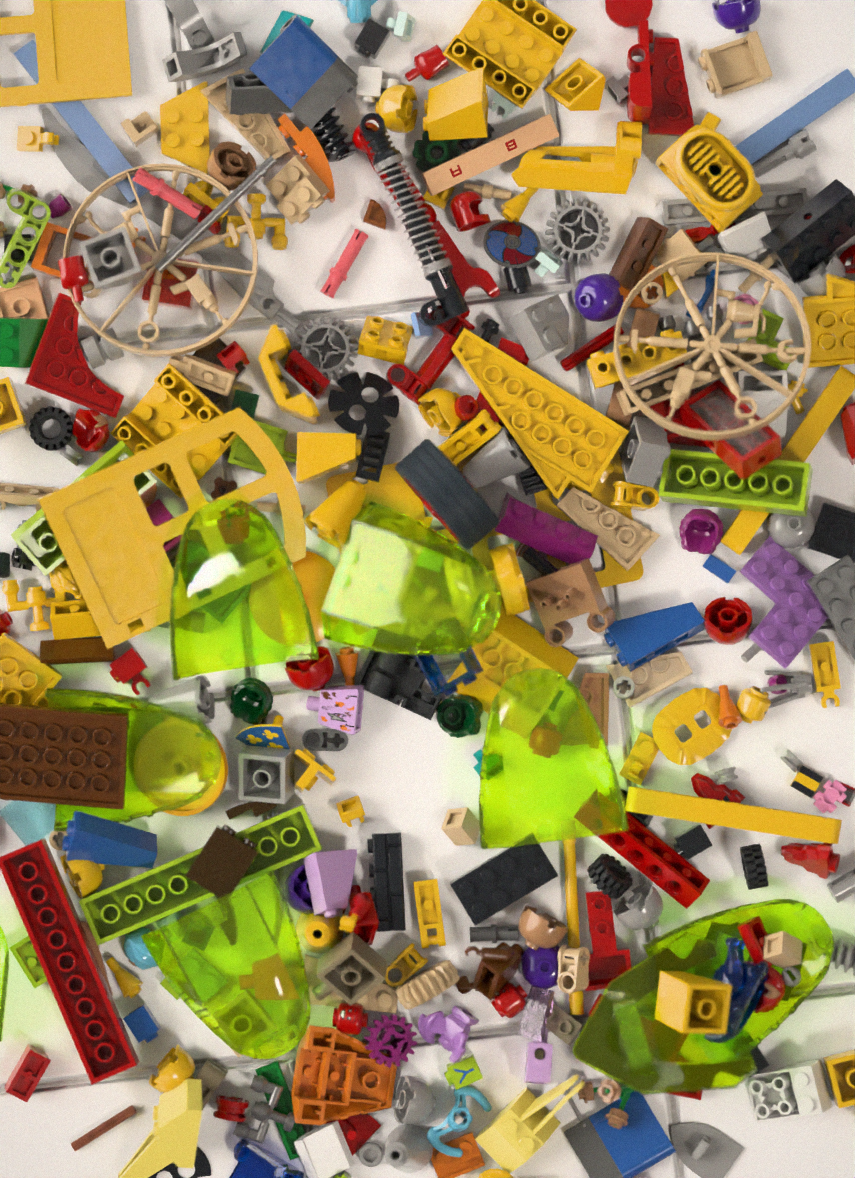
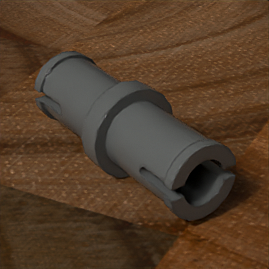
(494, 933)

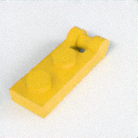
(469, 437)
(429, 912)

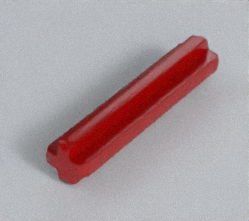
(589, 348)

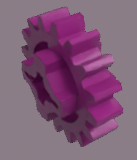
(387, 1030)

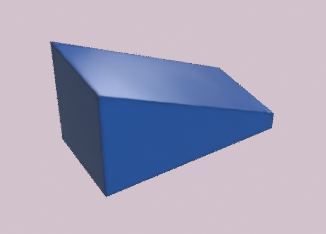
(719, 569)

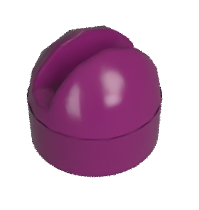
(777, 680)

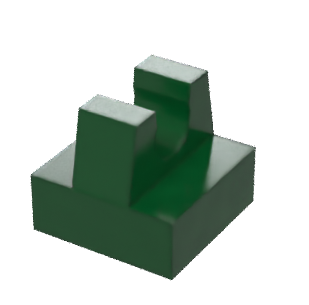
(246, 401)

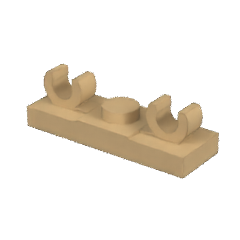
(23, 494)

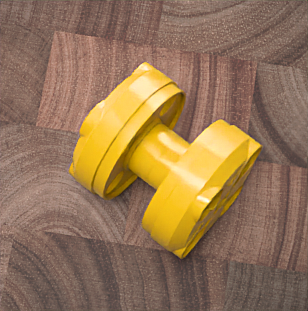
(509, 579)

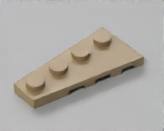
(256, 128)
(617, 534)
(380, 999)

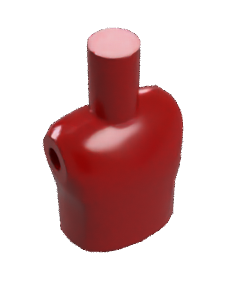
(428, 64)
(74, 275)

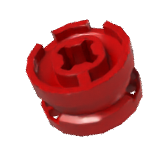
(231, 1108)

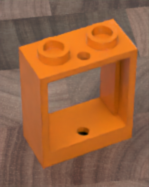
(44, 248)

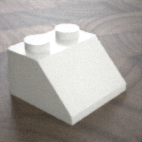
(745, 237)

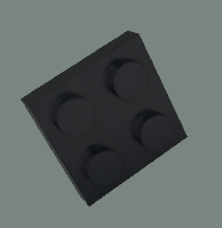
(834, 532)

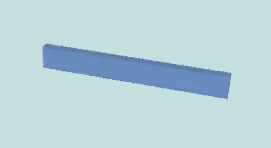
(795, 118)
(86, 129)

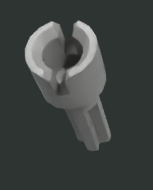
(798, 146)

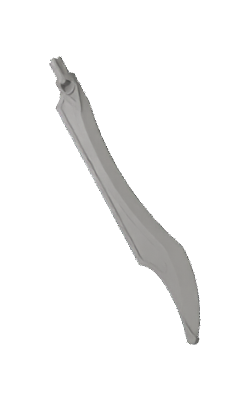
(90, 175)

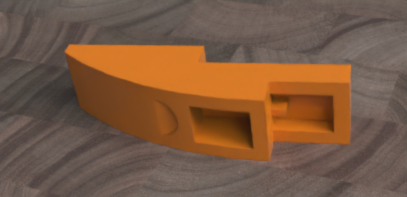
(308, 145)

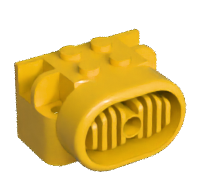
(719, 197)

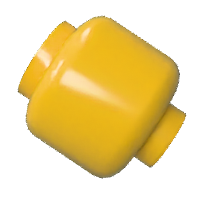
(753, 704)

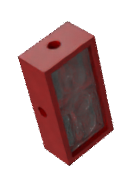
(714, 411)

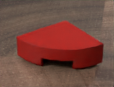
(215, 228)

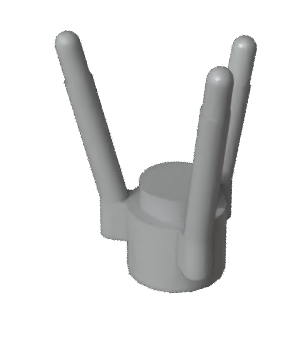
(799, 685)

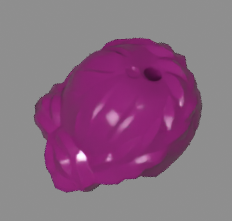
(701, 531)

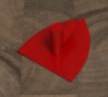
(358, 1130)

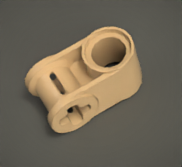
(573, 967)

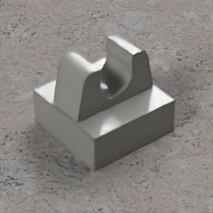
(617, 88)

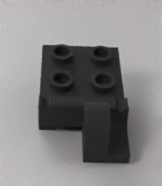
(398, 679)

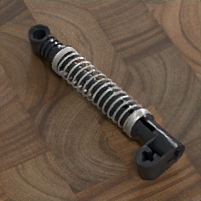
(416, 224)

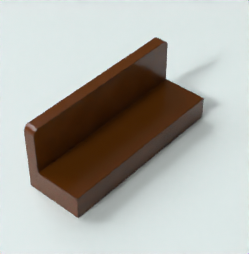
(638, 252)
(75, 651)

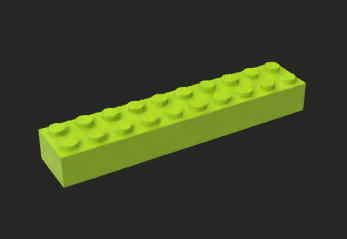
(167, 890)

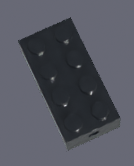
(813, 231)
(502, 880)

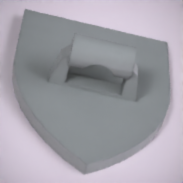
(704, 1149)

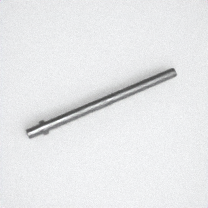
(261, 171)

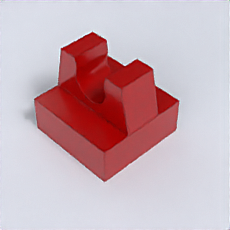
(231, 355)

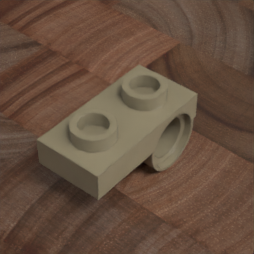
(563, 1025)
(211, 1076)

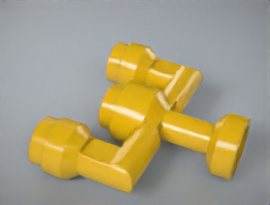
(279, 239)
(35, 598)

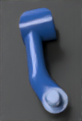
(709, 286)

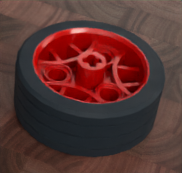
(447, 494)

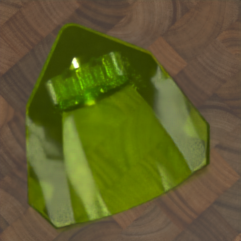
(648, 1055)

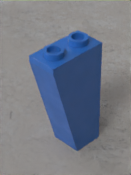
(652, 633)
(108, 842)

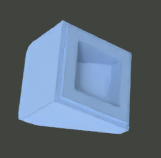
(419, 329)

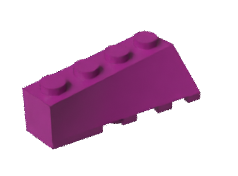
(544, 531)

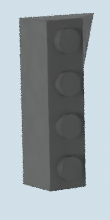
(250, 95)

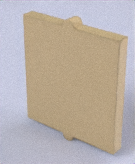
(677, 246)

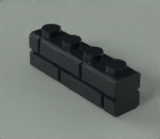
(388, 880)

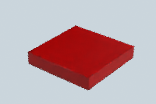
(306, 374)

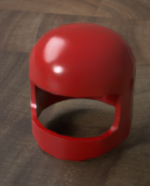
(466, 212)

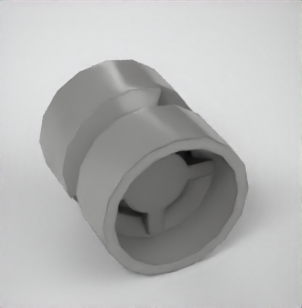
(100, 350)

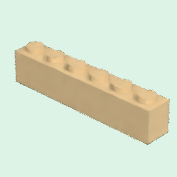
(660, 387)

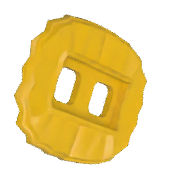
(682, 711)

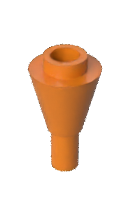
(347, 660)
(728, 713)

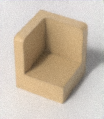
(140, 128)
(461, 826)
(782, 949)

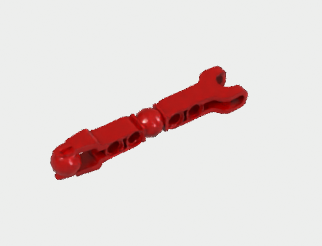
(464, 274)

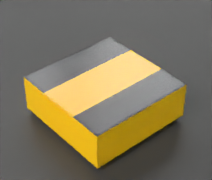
(806, 781)

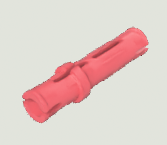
(172, 196)
(344, 263)

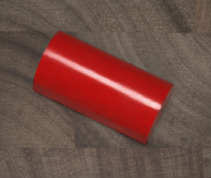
(753, 935)

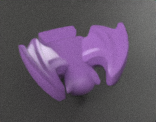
(453, 1030)

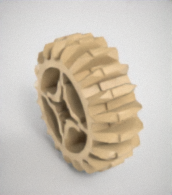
(427, 984)

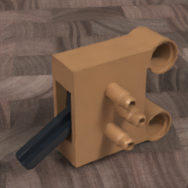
(566, 594)

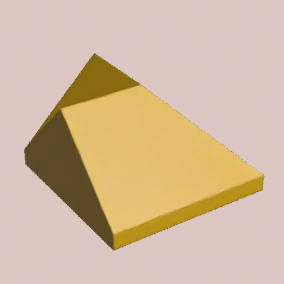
(578, 87)

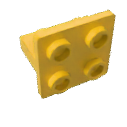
(385, 339)
(309, 777)

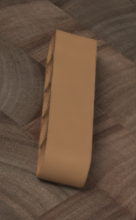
(646, 324)

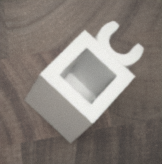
(371, 83)

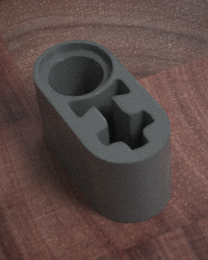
(331, 745)

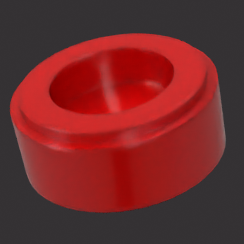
(466, 407)

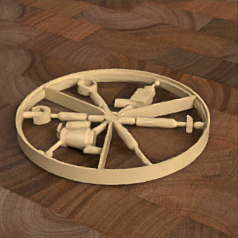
(194, 285)
(736, 312)

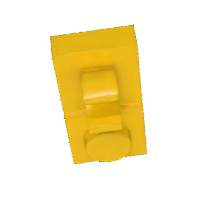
(639, 759)

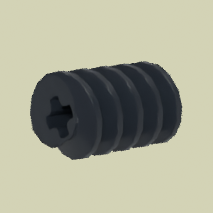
(333, 138)

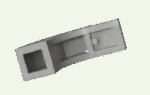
(190, 22)
(205, 60)

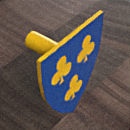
(265, 735)

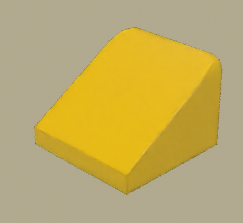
(670, 286)

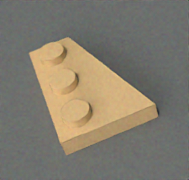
(651, 676)

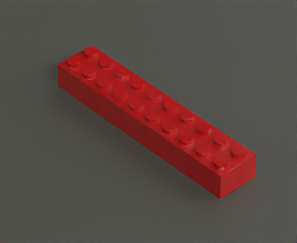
(68, 961)

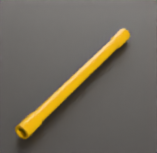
(576, 999)

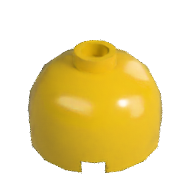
(397, 108)
(439, 409)
(84, 875)
(173, 1070)

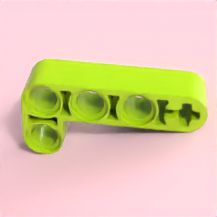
(17, 240)

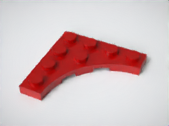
(61, 366)

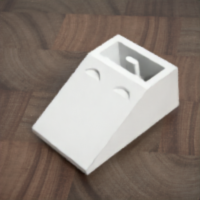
(766, 397)
(789, 1092)

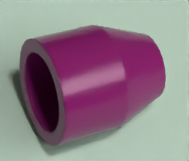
(59, 206)

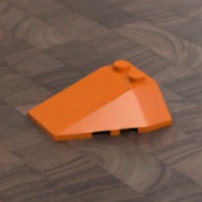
(338, 1078)

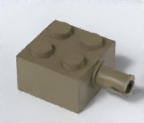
(349, 970)

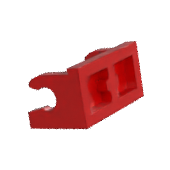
(27, 1073)

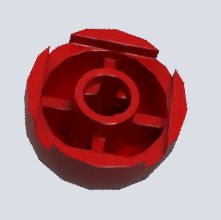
(728, 620)
(311, 673)

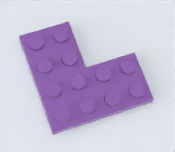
(796, 610)

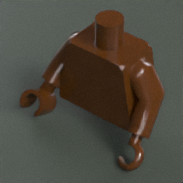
(494, 971)

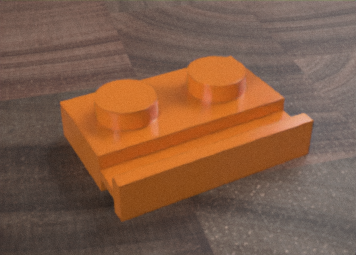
(452, 1167)

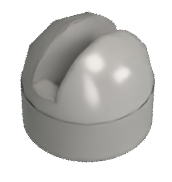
(787, 980)

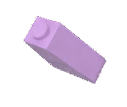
(330, 880)

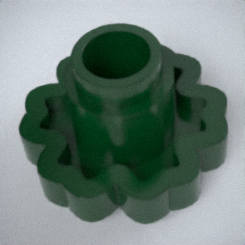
(424, 148)

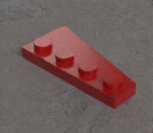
(670, 98)

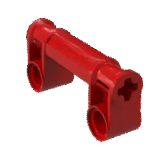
(435, 362)

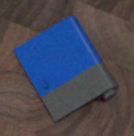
(304, 72)
(623, 1151)

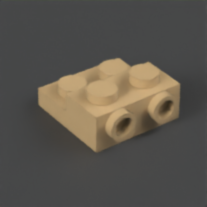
(297, 190)

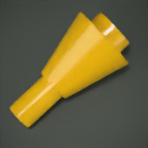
(515, 207)
(127, 982)

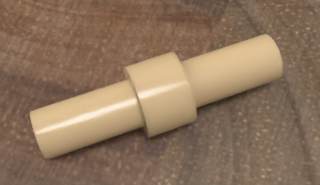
(487, 191)
(754, 277)
(273, 507)

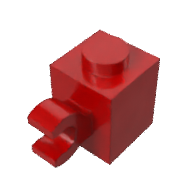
(129, 668)

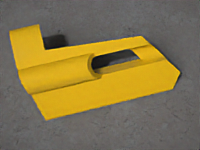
(600, 170)

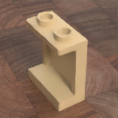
(735, 65)

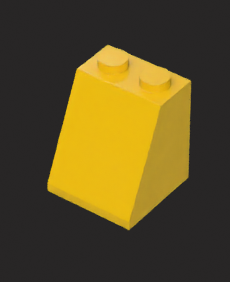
(458, 108)
(324, 453)
(692, 1003)

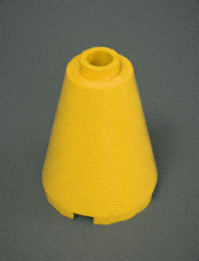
(336, 513)
(330, 929)

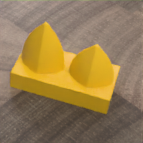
(200, 193)

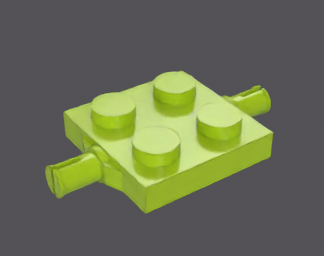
(244, 457)

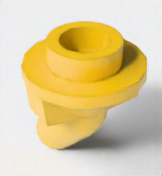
(796, 404)

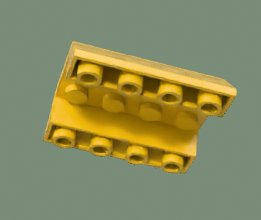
(513, 44)
(273, 351)
(167, 411)
(507, 651)

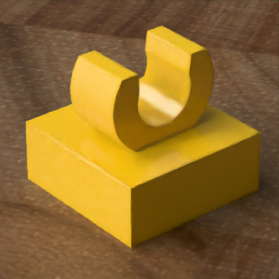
(440, 199)
(351, 809)

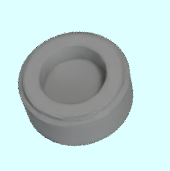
(370, 1154)

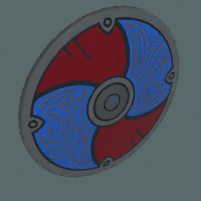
(511, 244)

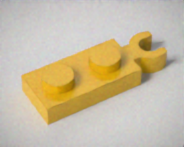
(825, 671)

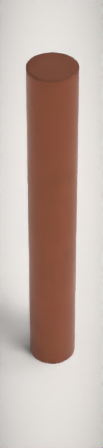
(103, 1128)

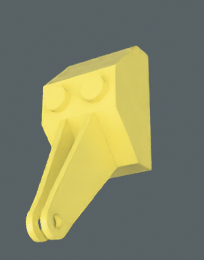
(524, 1125)
(173, 1135)

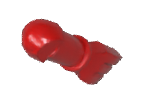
(700, 233)

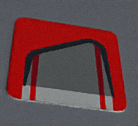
(850, 792)

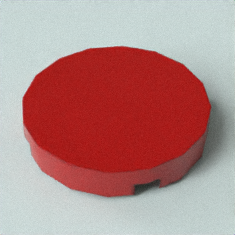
(628, 12)

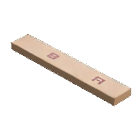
(490, 154)

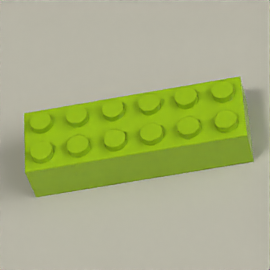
(710, 482)
(36, 535)

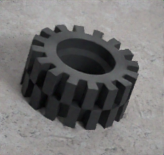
(40, 418)
(754, 866)
(610, 876)

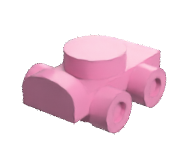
(833, 792)

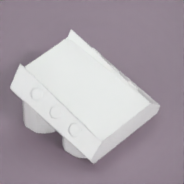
(324, 1151)

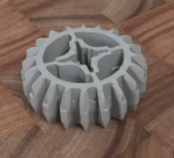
(588, 233)
(330, 328)

